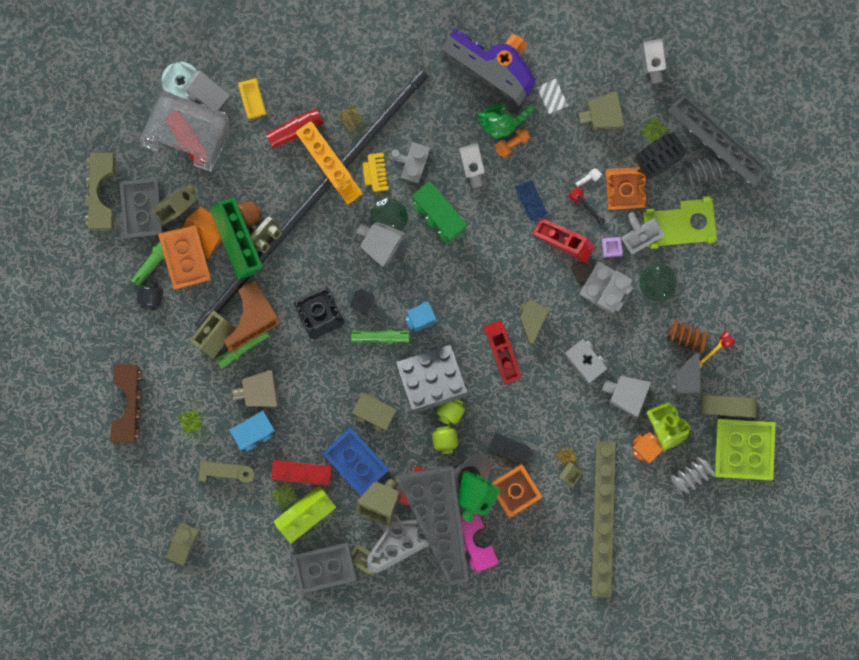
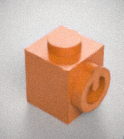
(646, 447)

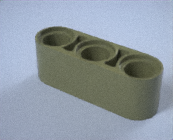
(728, 406)

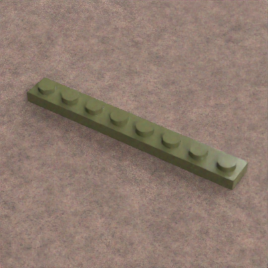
(603, 519)

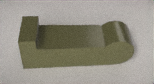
(243, 473)

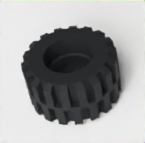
(660, 155)

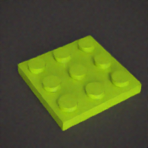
(745, 449)

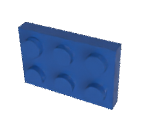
(355, 461)

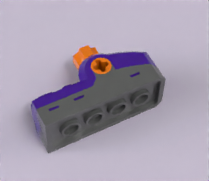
(507, 80)

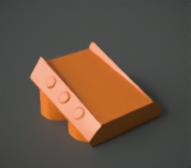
(625, 188)

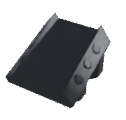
(319, 313)

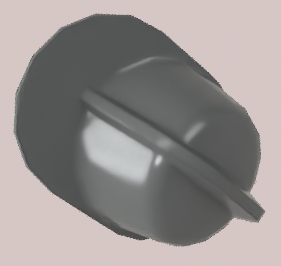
(475, 464)

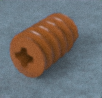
(688, 336)

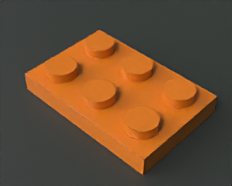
(184, 256)

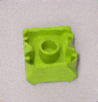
(668, 426)

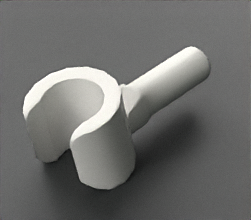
(594, 174)

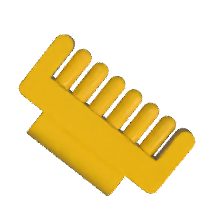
(371, 175)

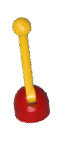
(725, 341)

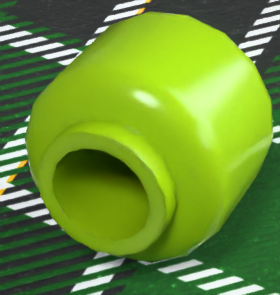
(451, 412)
(445, 439)

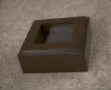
(582, 271)

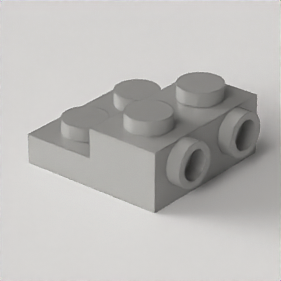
(606, 288)

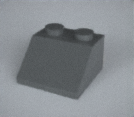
(687, 378)

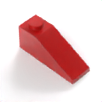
(564, 240)
(502, 352)

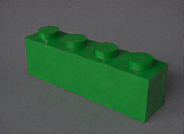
(236, 238)

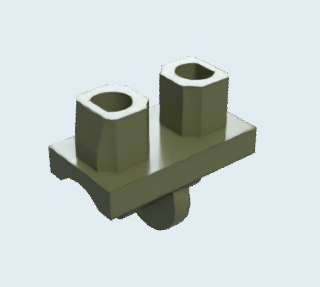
(263, 232)

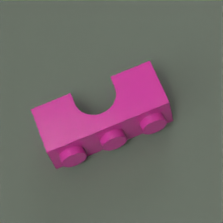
(480, 557)

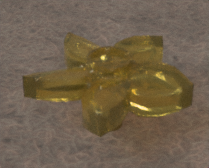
(566, 455)

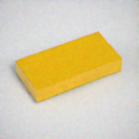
(252, 98)

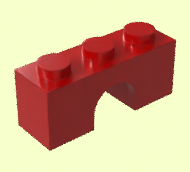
(301, 473)

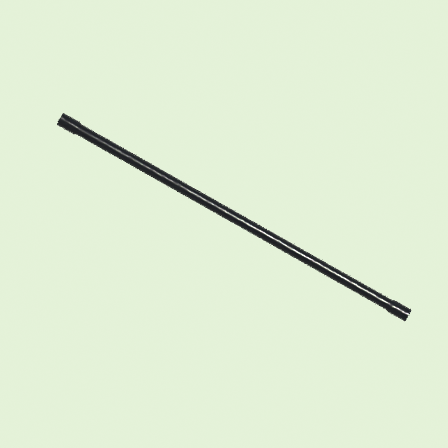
(413, 85)

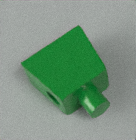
(476, 495)

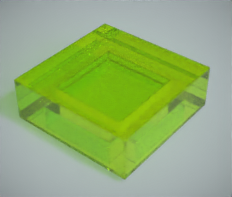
(654, 129)
(190, 421)
(285, 495)

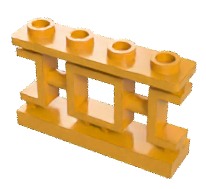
(329, 162)

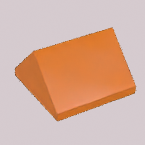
(206, 229)

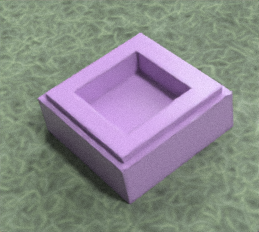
(612, 247)

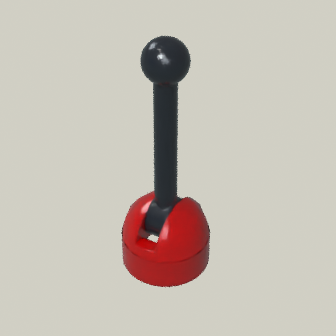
(577, 196)

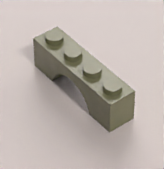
(100, 168)

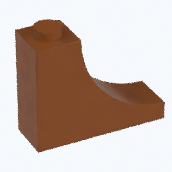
(256, 317)

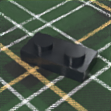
(509, 449)

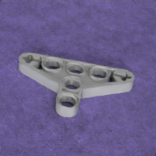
(393, 542)

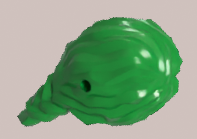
(499, 121)

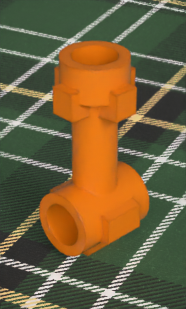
(504, 148)

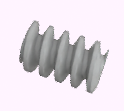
(691, 476)

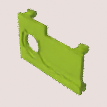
(677, 223)

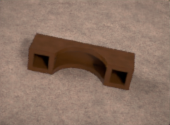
(125, 428)

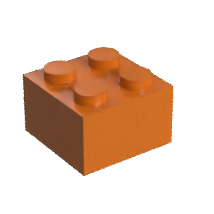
(516, 491)

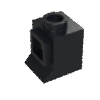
(361, 301)

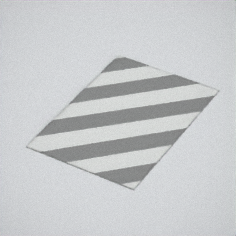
(552, 96)

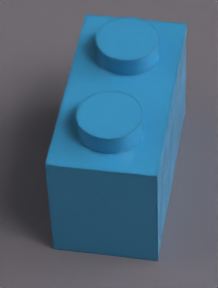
(420, 317)
(252, 431)

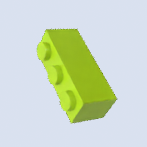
(304, 514)

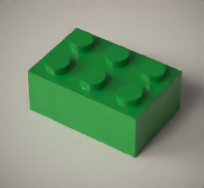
(438, 213)

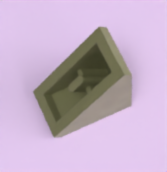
(360, 558)

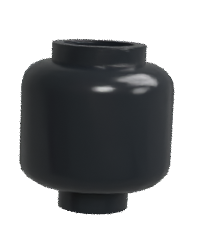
(150, 295)

